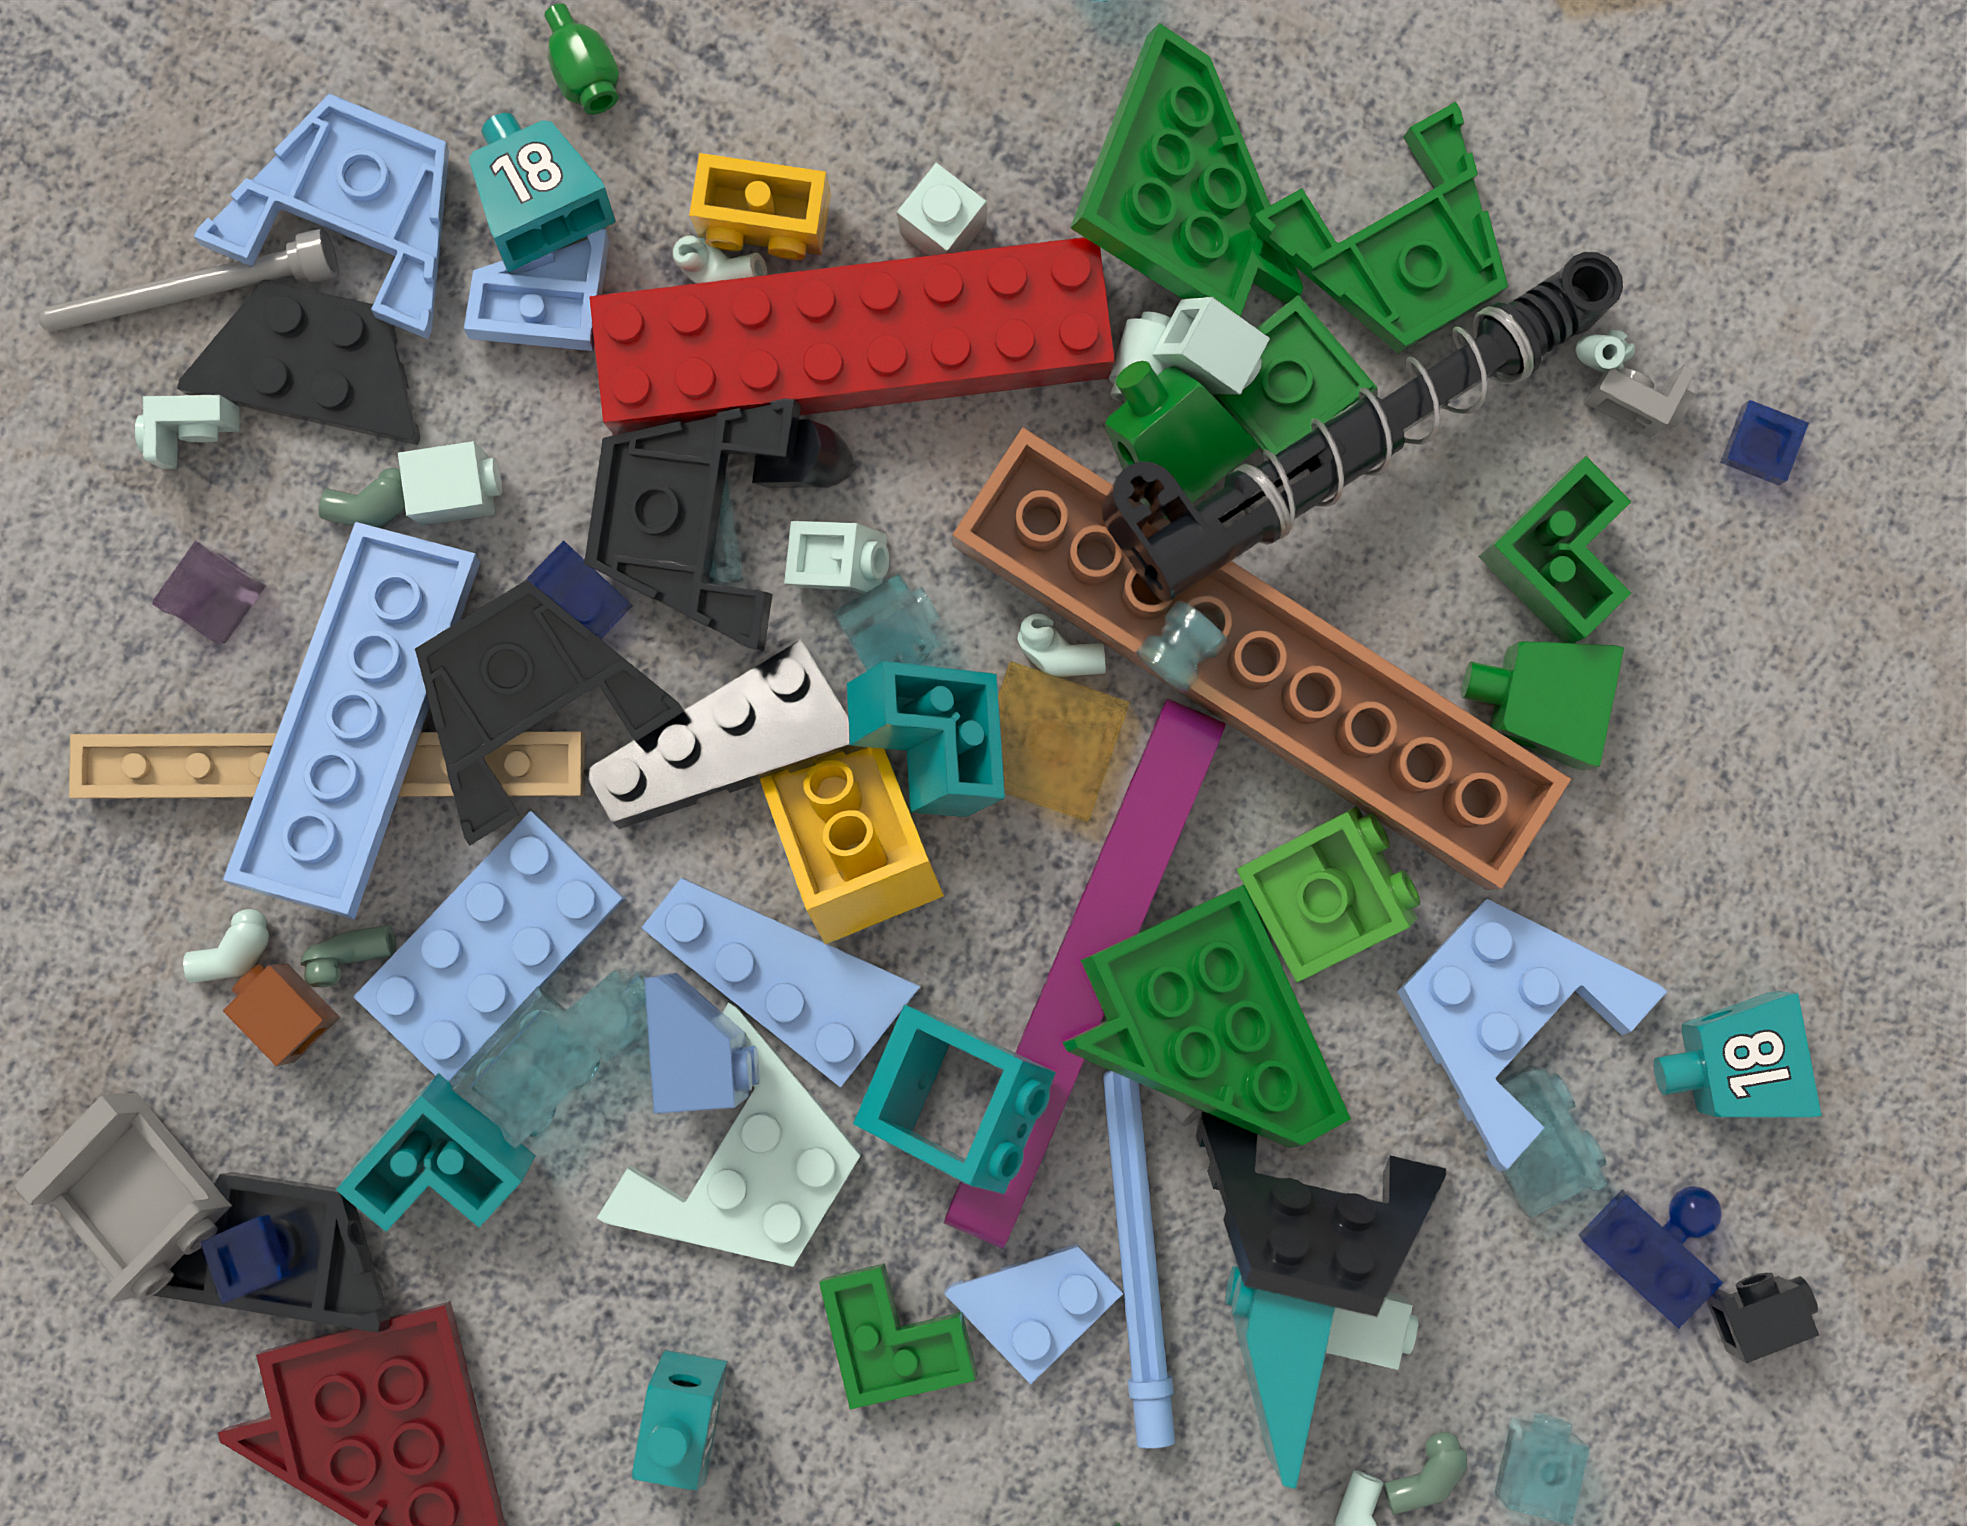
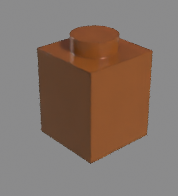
(279, 1012)

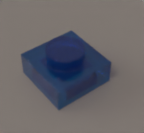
(1764, 442)
(245, 1258)

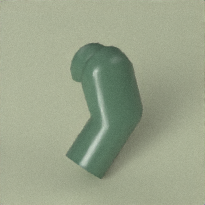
(373, 506)
(352, 946)
(1435, 1480)

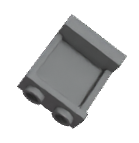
(127, 1193)

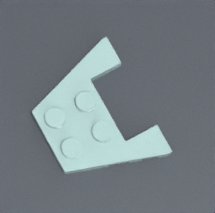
(763, 1182)

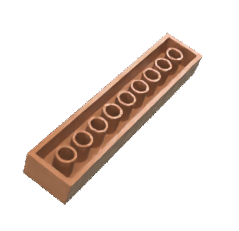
(1278, 678)

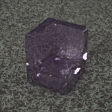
(209, 593)

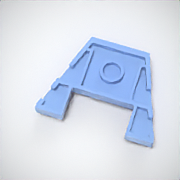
(361, 181)
(1492, 993)

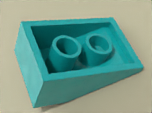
(1283, 1359)

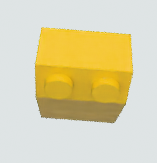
(850, 841)

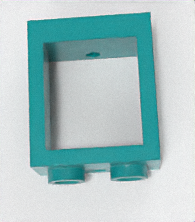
(907, 1077)

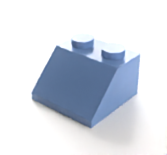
(694, 1050)

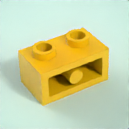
(760, 206)

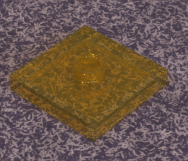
(1056, 739)

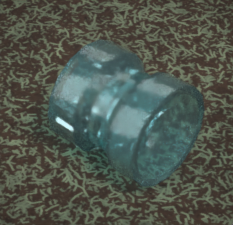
(1184, 643)

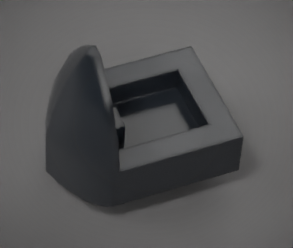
(818, 460)

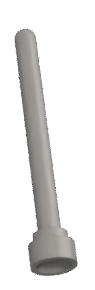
(308, 257)

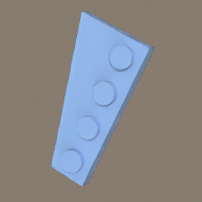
(794, 985)

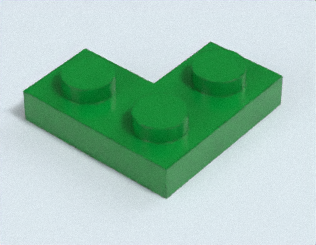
(880, 1356)

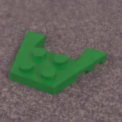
(1416, 263)

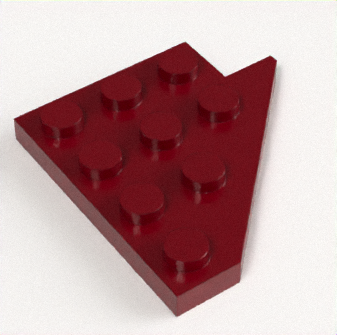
(377, 1424)

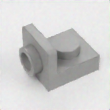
(1633, 401)

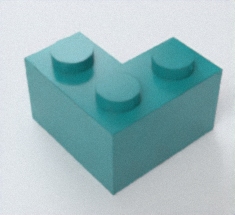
(943, 722)
(442, 1146)

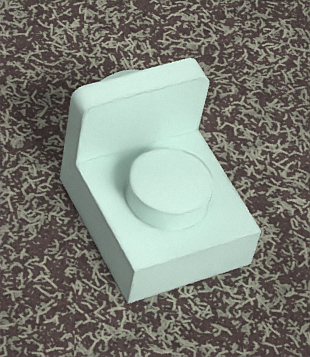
(191, 416)
(836, 556)

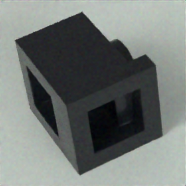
(1764, 1315)

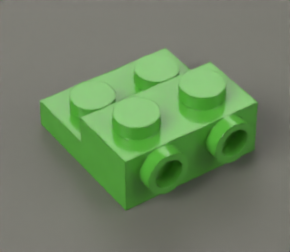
(1330, 892)

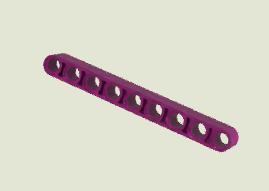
(1106, 914)

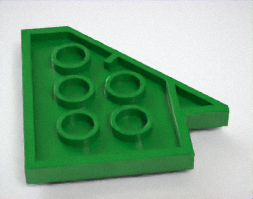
(1181, 184)
(1212, 1022)

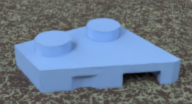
(541, 300)
(1036, 1306)

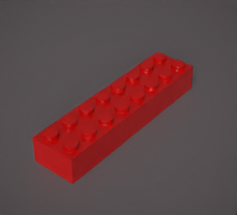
(855, 334)

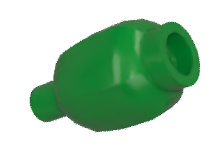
(581, 62)

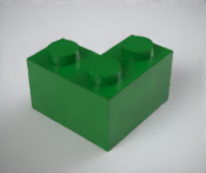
(1547, 557)

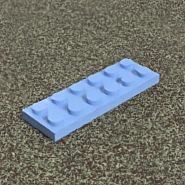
(350, 723)

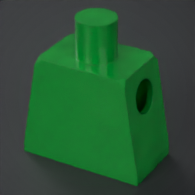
(1176, 426)
(1551, 697)

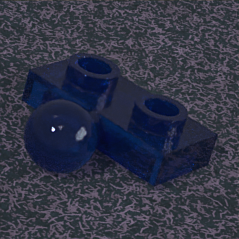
(1654, 1255)

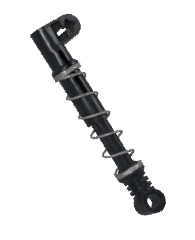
(1196, 544)

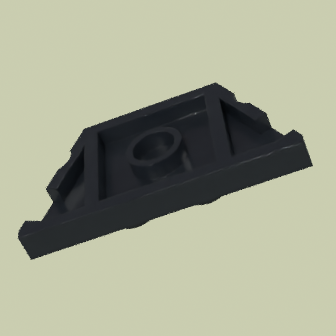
(310, 362)
(322, 1245)

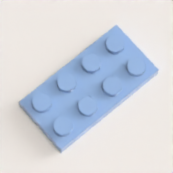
(489, 946)

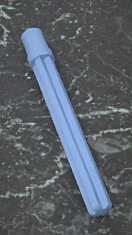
(1150, 1385)

